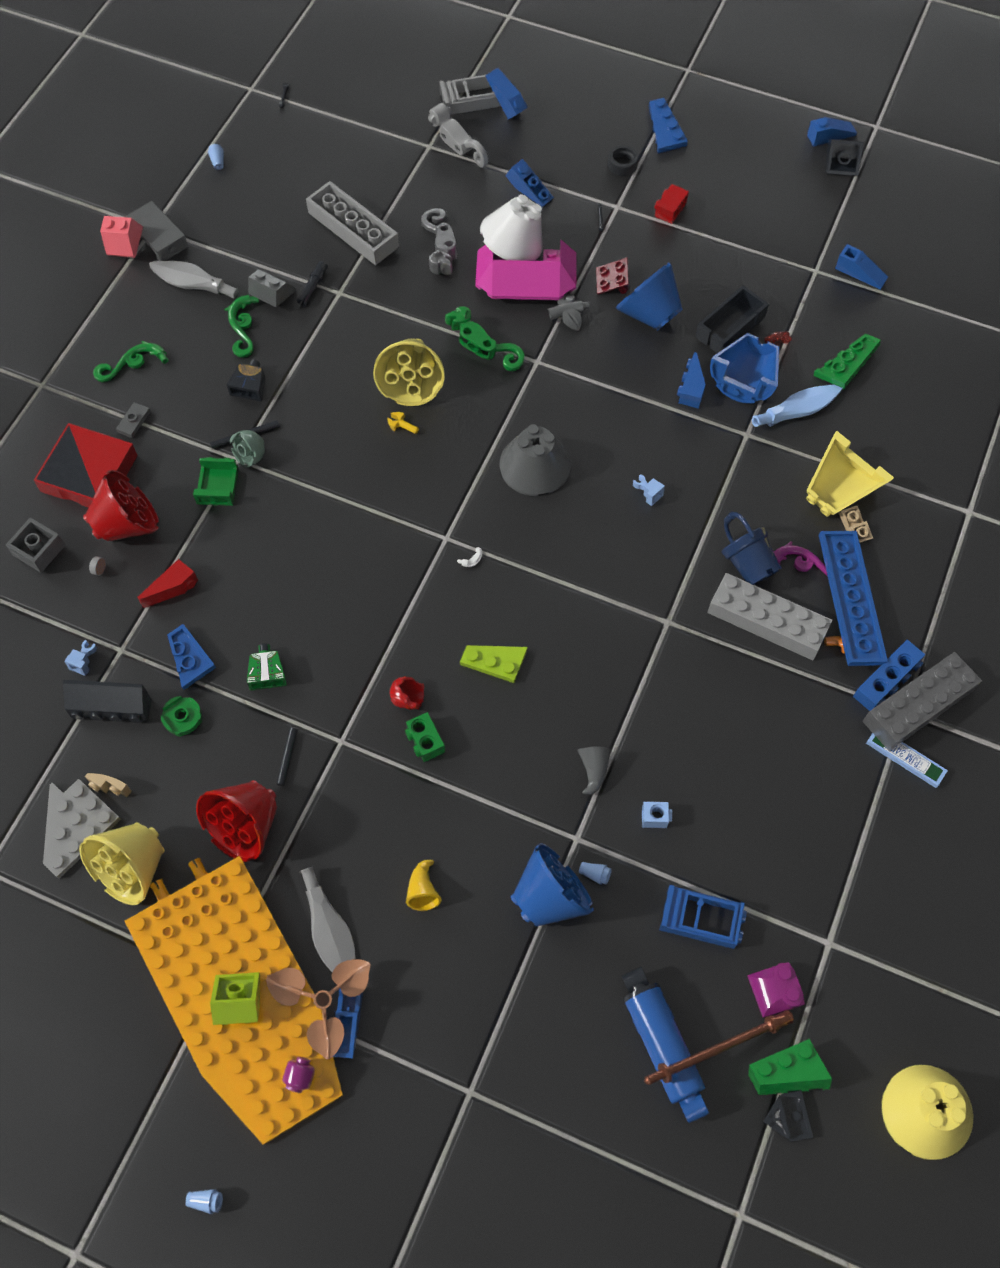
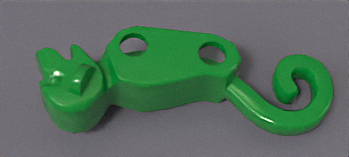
(479, 340)

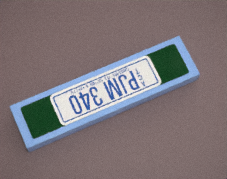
(911, 760)

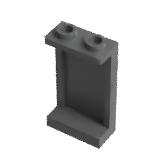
(159, 231)

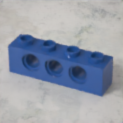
(906, 654)

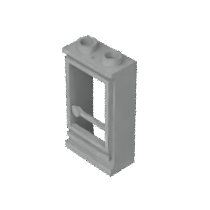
(450, 89)

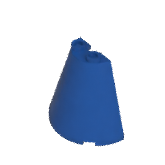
(746, 369)

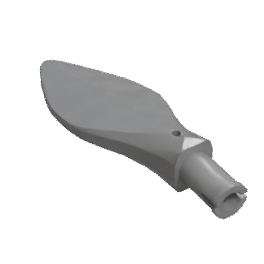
(191, 277)
(328, 928)

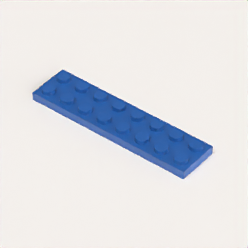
(852, 598)

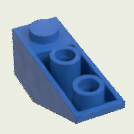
(528, 183)
(860, 266)
(694, 384)

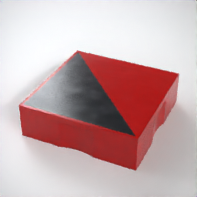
(80, 463)

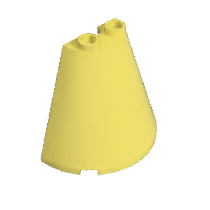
(843, 478)

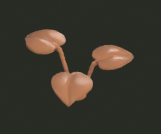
(323, 1035)

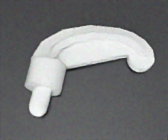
(473, 561)

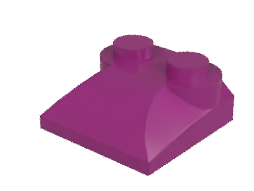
(776, 989)

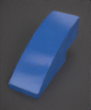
(349, 1014)

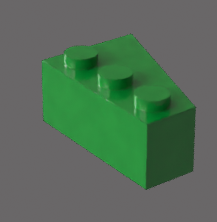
(790, 1070)

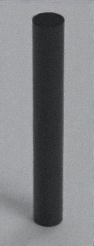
(286, 757)

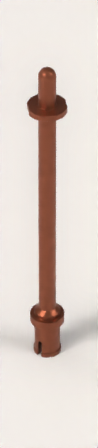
(771, 1024)

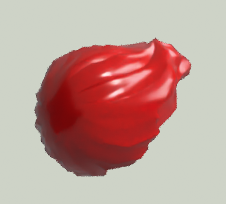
(407, 693)

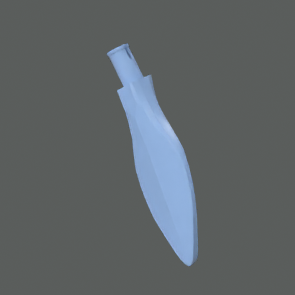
(799, 405)

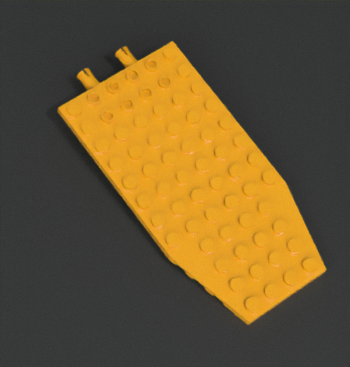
(227, 929)

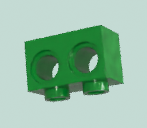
(428, 736)

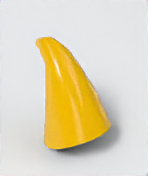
(421, 892)

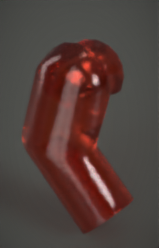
(784, 335)

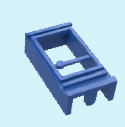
(674, 914)

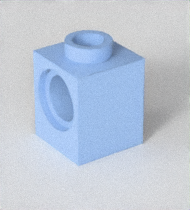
(650, 821)

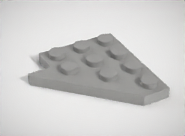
(69, 821)

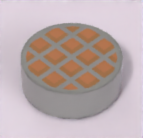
(97, 565)

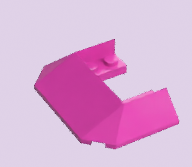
(527, 279)

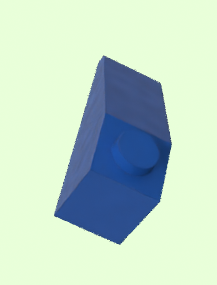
(506, 93)
(826, 128)

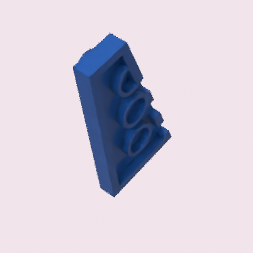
(666, 128)

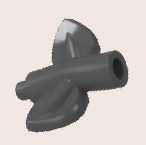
(569, 311)

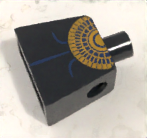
(247, 381)

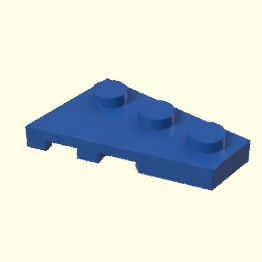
(189, 657)

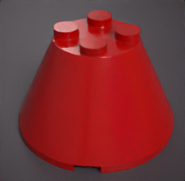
(120, 509)
(238, 818)

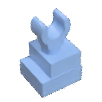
(652, 491)
(78, 661)

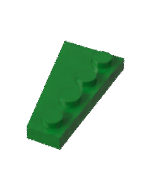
(848, 362)

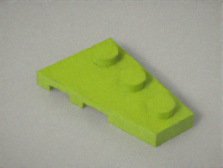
(496, 661)

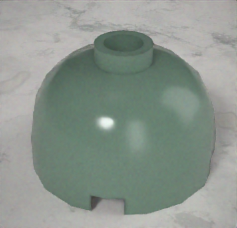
(248, 447)

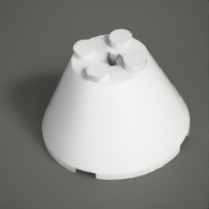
(514, 230)

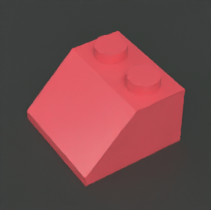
(121, 236)

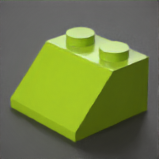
(235, 998)

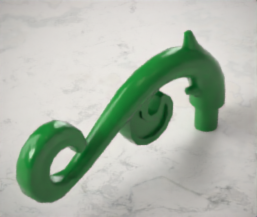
(237, 326)
(137, 362)

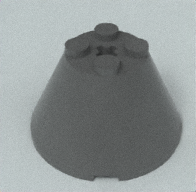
(535, 462)

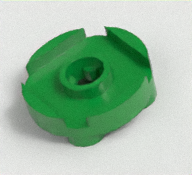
(181, 726)

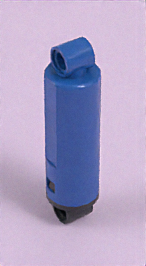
(664, 1042)

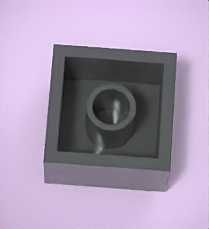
(35, 545)

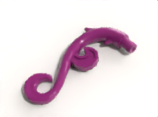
(799, 564)

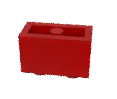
(671, 203)

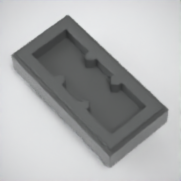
(133, 420)

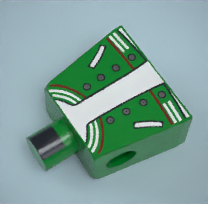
(265, 669)

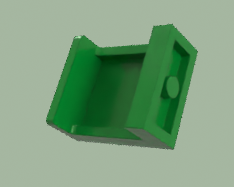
(216, 481)

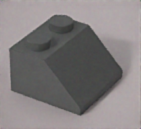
(269, 288)

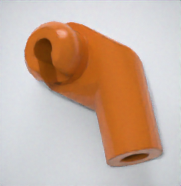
(834, 641)

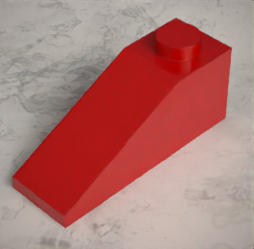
(171, 583)

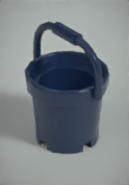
(751, 552)

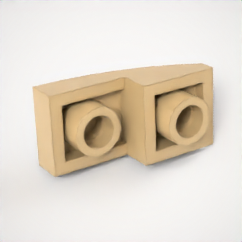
(853, 521)
(106, 783)

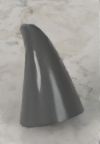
(596, 764)

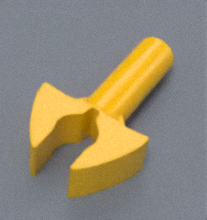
(401, 423)

